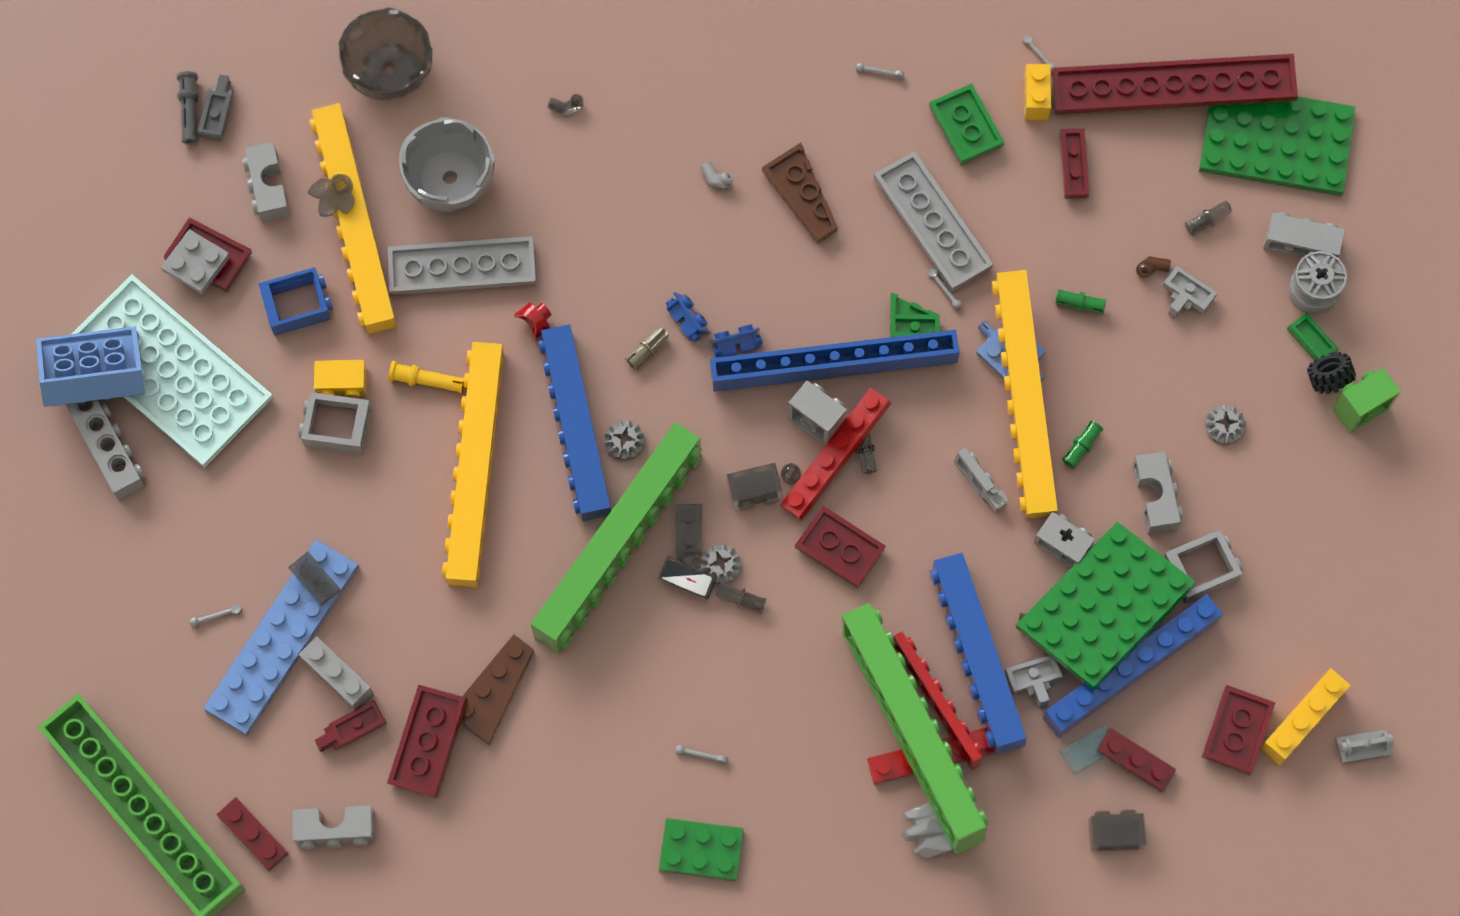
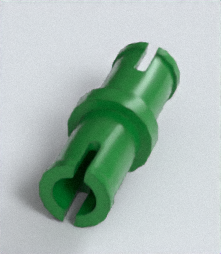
(1080, 301)
(1082, 444)

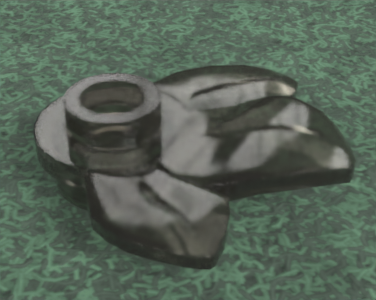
(330, 197)

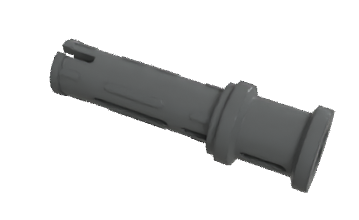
(188, 99)

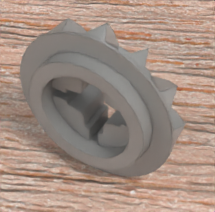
(1218, 431)
(630, 448)
(727, 553)

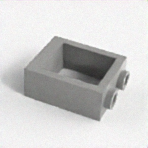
(353, 445)
(1224, 546)

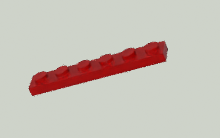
(835, 454)
(943, 708)
(895, 764)

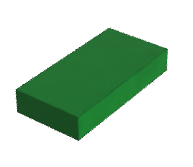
(1312, 337)

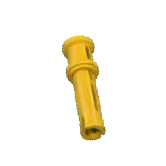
(413, 376)

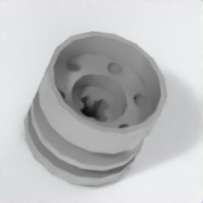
(1316, 294)

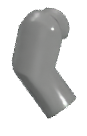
(714, 179)

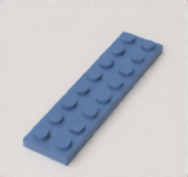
(276, 645)

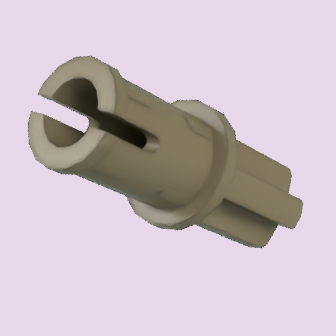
(647, 348)

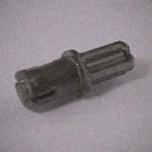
(1208, 218)
(866, 455)
(740, 597)

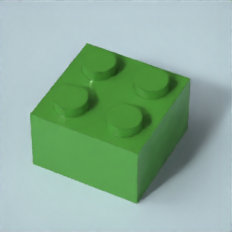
(1366, 399)

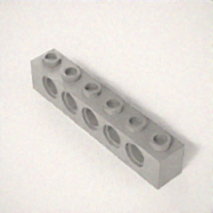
(122, 482)

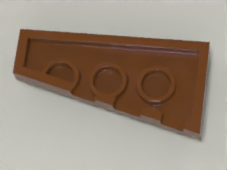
(797, 185)
(495, 689)

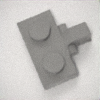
(1187, 292)
(1034, 678)

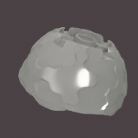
(443, 150)

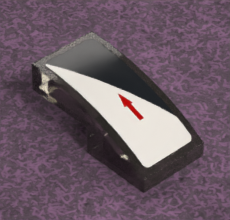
(687, 577)

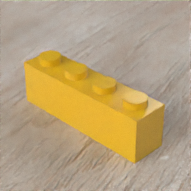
(1305, 717)

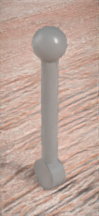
(1027, 40)
(898, 74)
(933, 274)
(235, 609)
(680, 749)

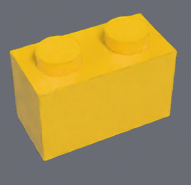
(1037, 92)
(341, 378)

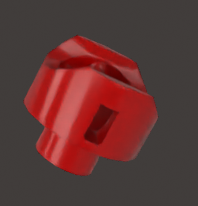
(535, 317)

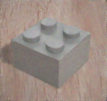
(816, 412)

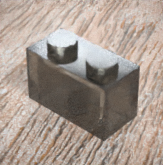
(754, 486)
(1117, 831)

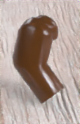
(1152, 264)

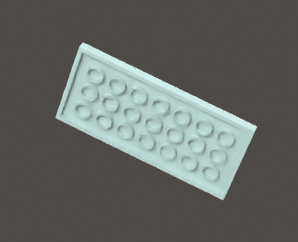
(188, 382)

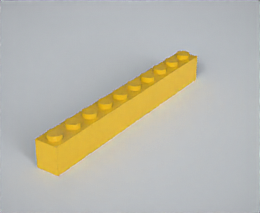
(355, 226)
(1025, 394)
(474, 465)

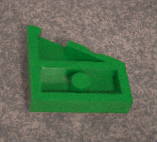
(911, 318)

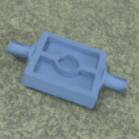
(992, 349)

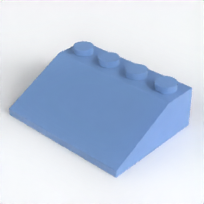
(89, 366)

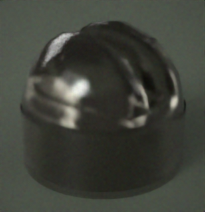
(794, 476)

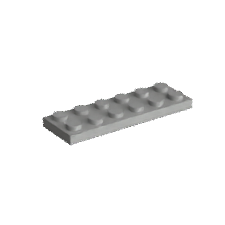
(933, 221)
(461, 265)

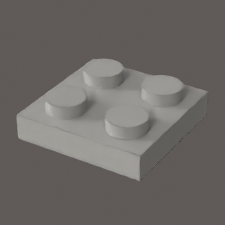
(195, 262)

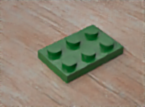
(966, 124)
(701, 849)

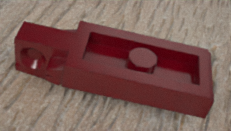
(351, 727)

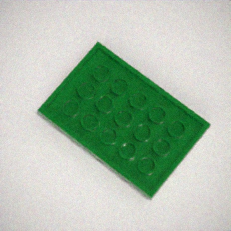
(1280, 143)
(1105, 605)

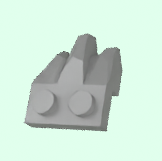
(926, 831)

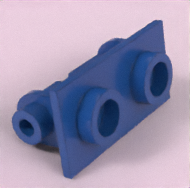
(693, 323)
(745, 337)

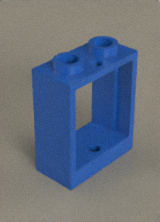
(289, 283)

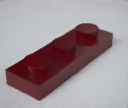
(1074, 163)
(1136, 760)
(252, 834)

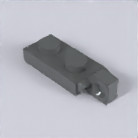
(216, 110)

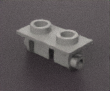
(1365, 745)

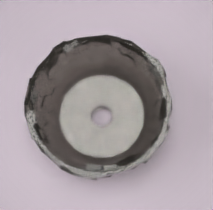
(385, 40)

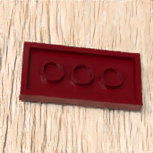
(427, 741)

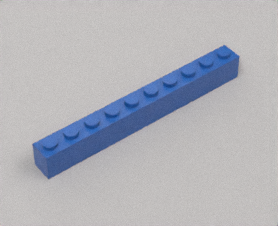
(834, 360)

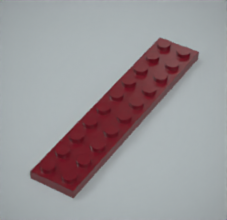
(1175, 84)

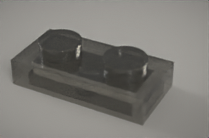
(314, 579)

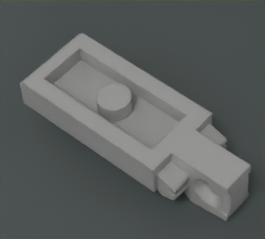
(980, 480)

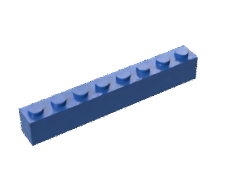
(576, 423)
(978, 653)
(1142, 660)

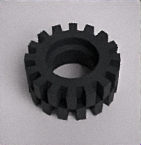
(1331, 372)

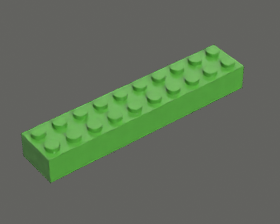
(617, 538)
(914, 729)
(141, 808)

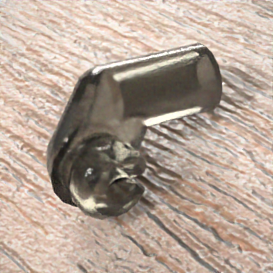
(566, 108)

